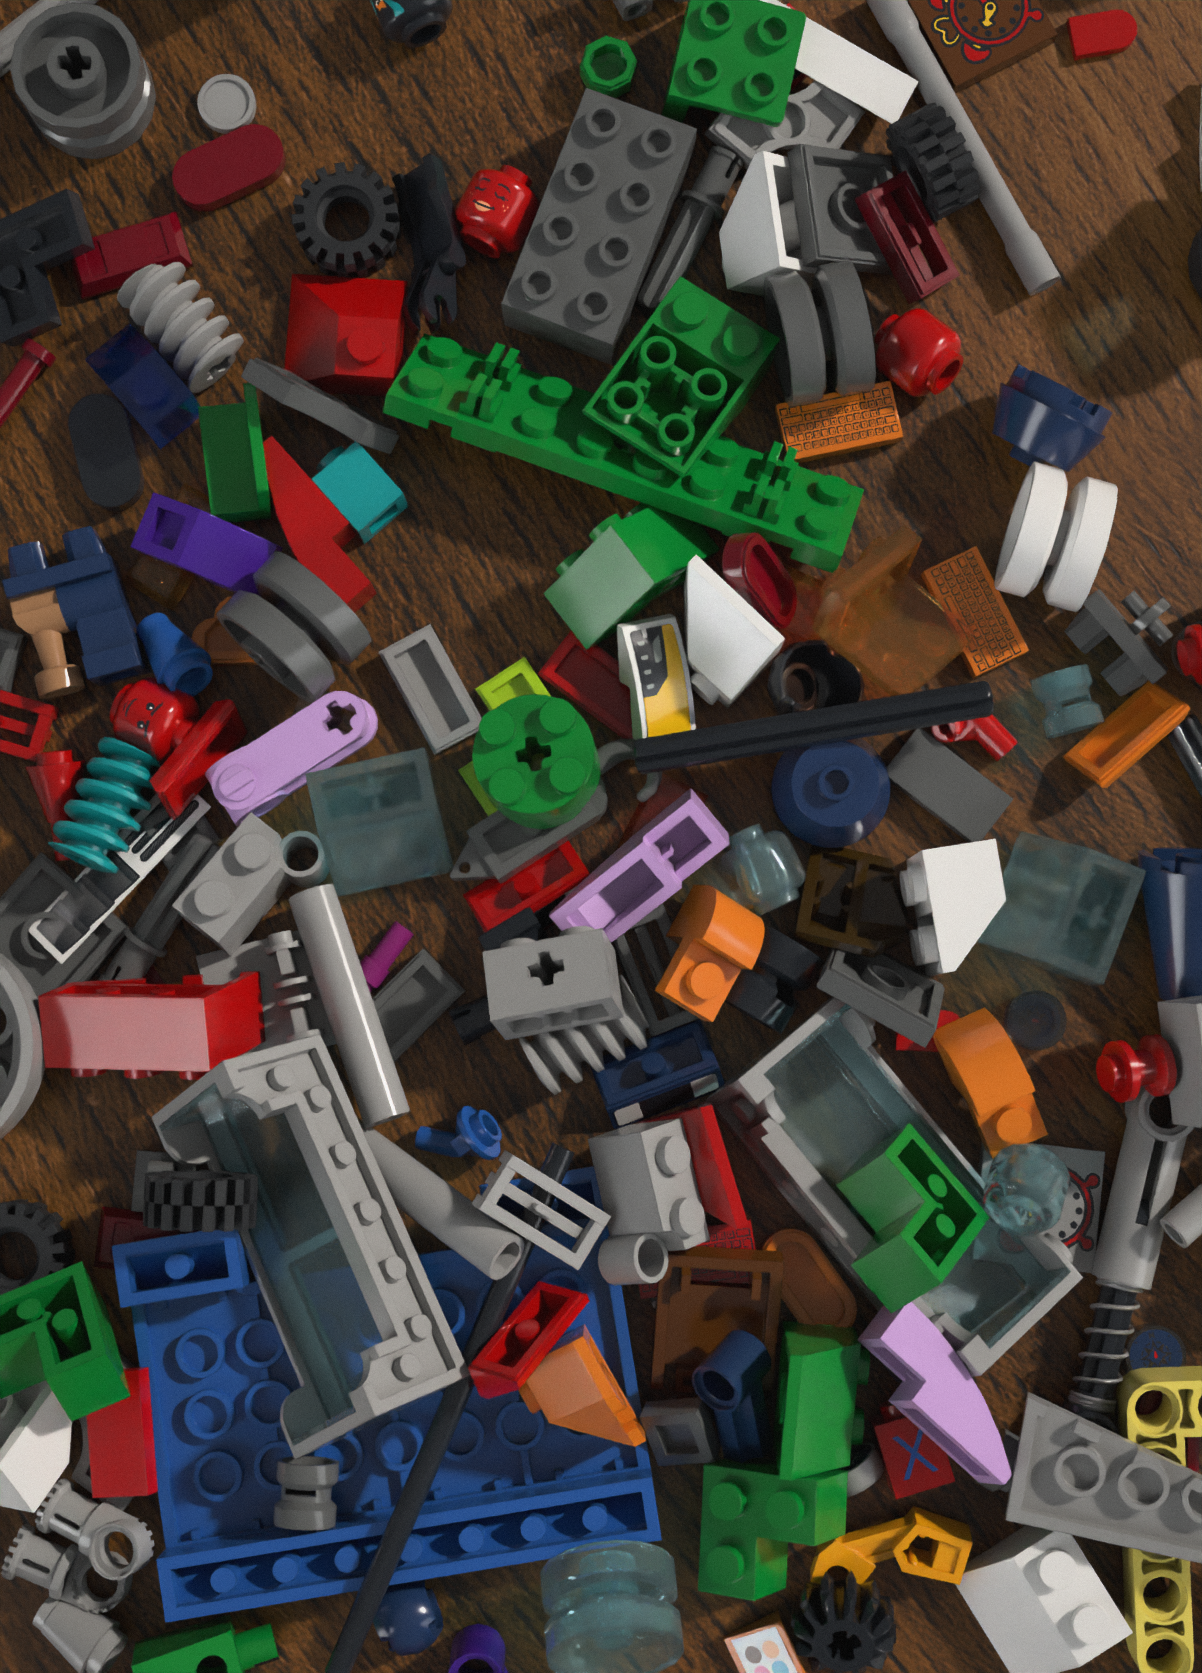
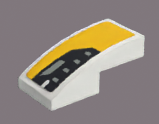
(658, 676)

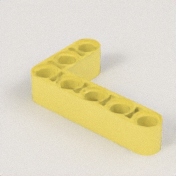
(1165, 1433)

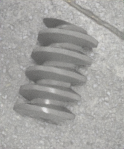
(180, 324)
(567, 1048)

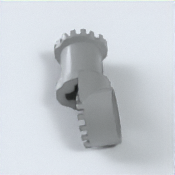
(91, 1528)
(60, 1571)

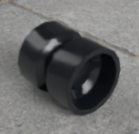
(770, 986)

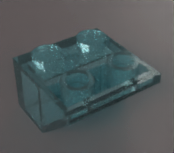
(380, 821)
(1063, 907)

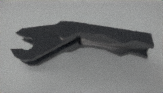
(435, 243)

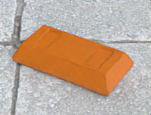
(1127, 734)

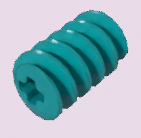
(106, 805)

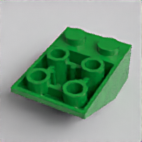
(683, 377)

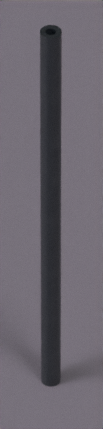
(438, 1438)

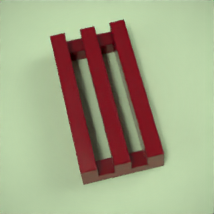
(901, 240)

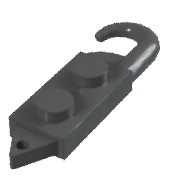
(503, 848)

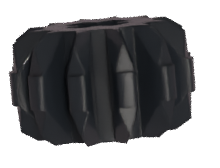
(843, 1625)

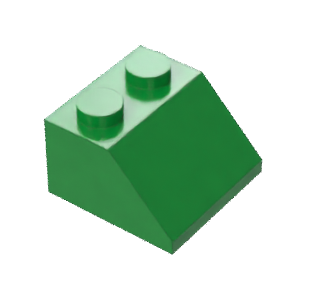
(817, 1398)

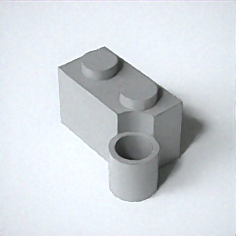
(246, 881)
(651, 1199)

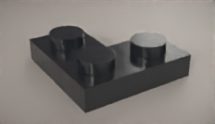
(29, 246)

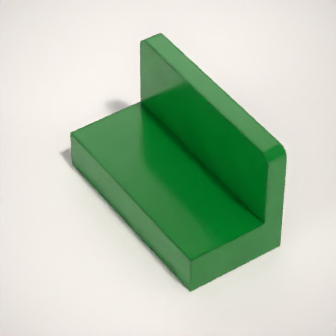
(235, 459)

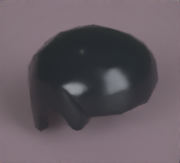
(812, 677)

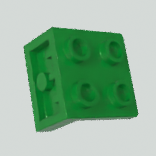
(735, 60)

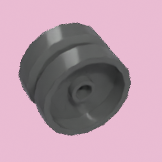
(83, 80)
(820, 333)
(294, 626)

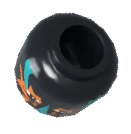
(412, 20)

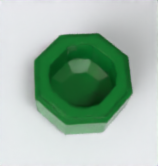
(608, 66)

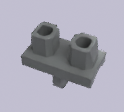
(1138, 660)

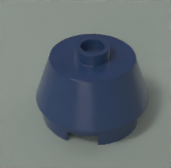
(1047, 420)
(831, 792)

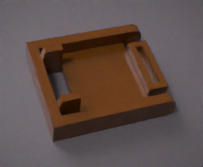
(699, 1314)

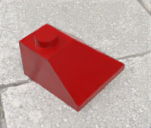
(346, 333)
(710, 1163)

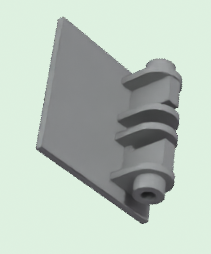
(287, 985)

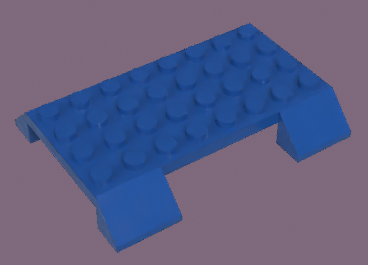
(503, 1491)

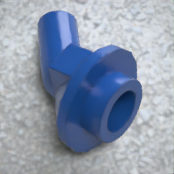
(474, 1135)

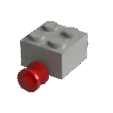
(1161, 1063)

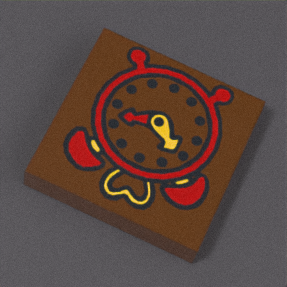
(981, 35)

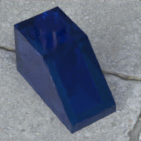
(145, 385)

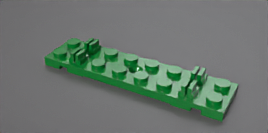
(543, 423)

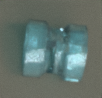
(1064, 688)

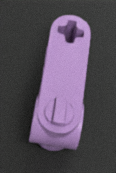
(276, 763)

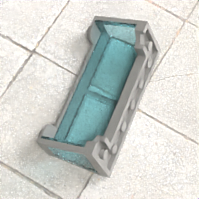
(827, 1100)
(323, 1241)

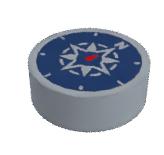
(864, 1468)

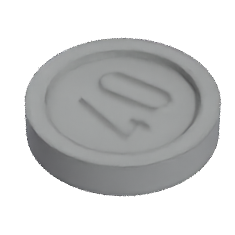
(226, 103)

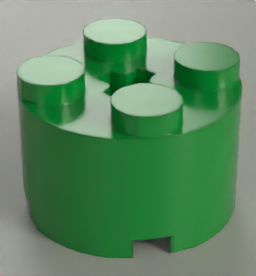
(506, 747)

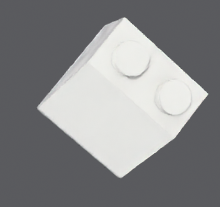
(1041, 1602)

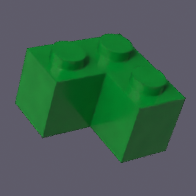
(625, 570)
(918, 1215)
(61, 1335)
(753, 1517)

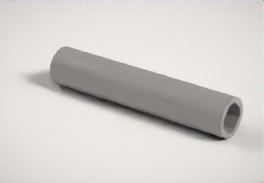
(349, 1005)
(445, 1210)

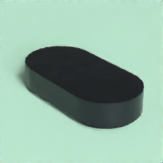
(106, 452)

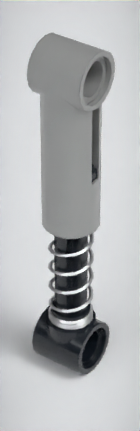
(1126, 1253)

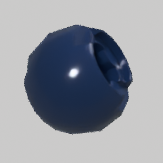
(408, 1618)

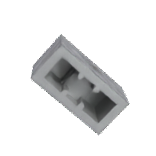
(582, 991)

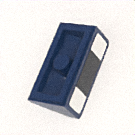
(660, 1077)

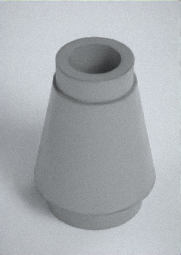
(83, 1638)

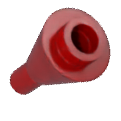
(54, 785)

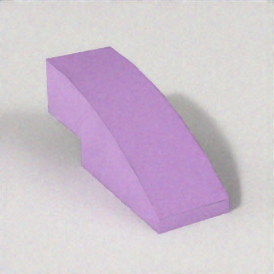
(644, 869)
(938, 1391)

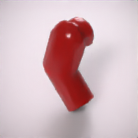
(986, 731)

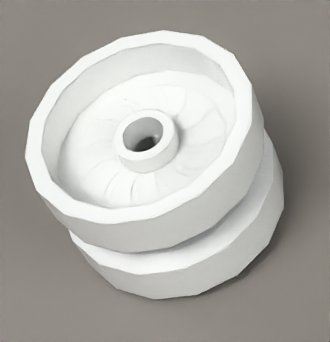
(1062, 538)

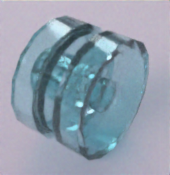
(611, 1609)

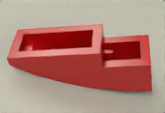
(314, 527)

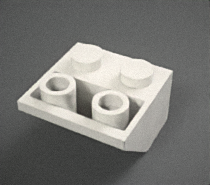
(954, 901)

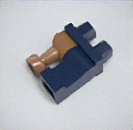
(69, 597)

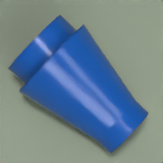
(174, 655)

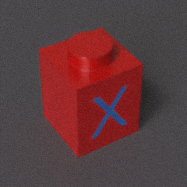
(909, 1456)

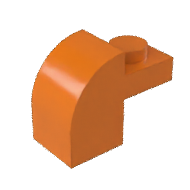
(714, 945)
(991, 1080)

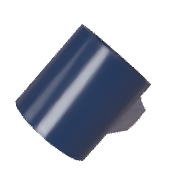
(733, 1389)

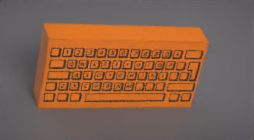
(840, 423)
(969, 592)

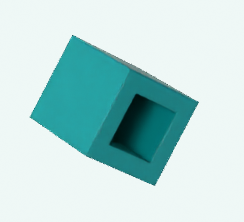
(359, 490)

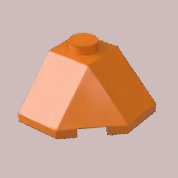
(581, 1391)

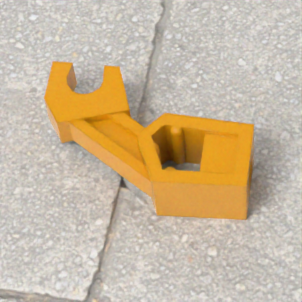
(891, 1539)

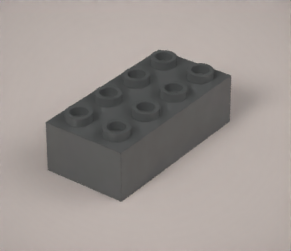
(599, 226)

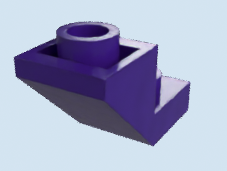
(202, 544)

